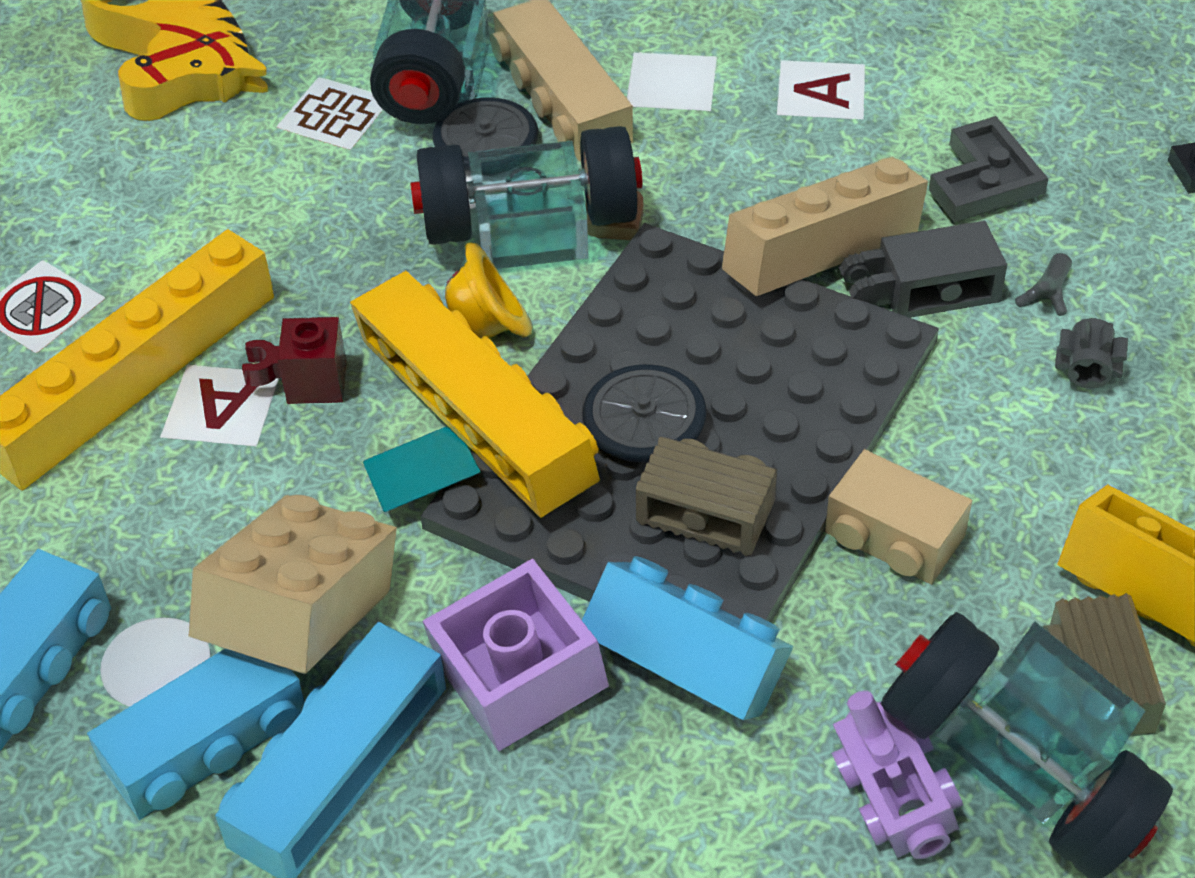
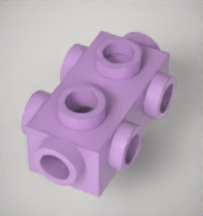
(895, 778)

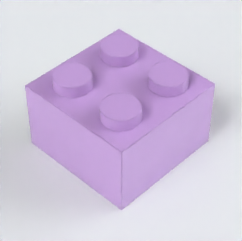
(517, 654)

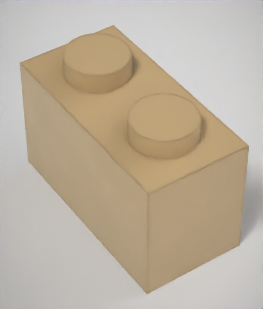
(897, 516)

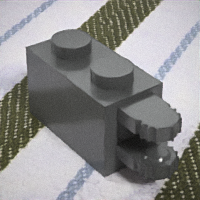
(929, 270)

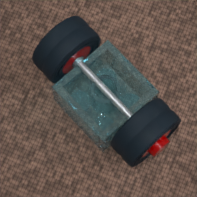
(429, 57)
(529, 196)
(1040, 732)

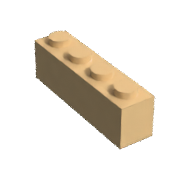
(558, 72)
(822, 224)

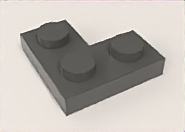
(992, 175)

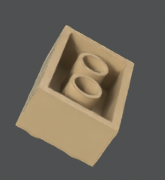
(292, 582)

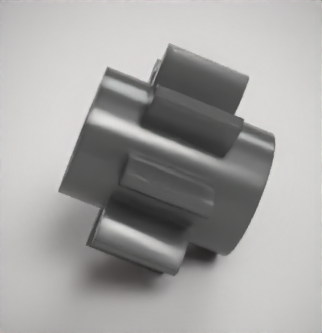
(1091, 353)

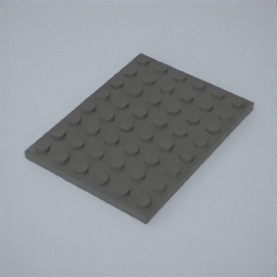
(783, 379)

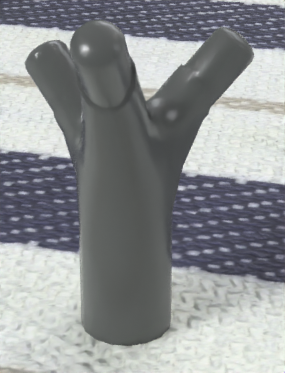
(1050, 284)

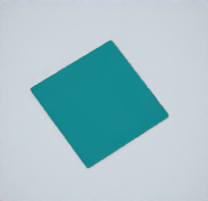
(420, 468)

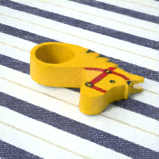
(185, 49)

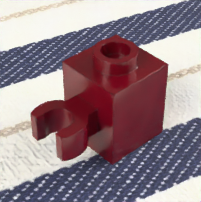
(307, 360)

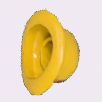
(485, 297)

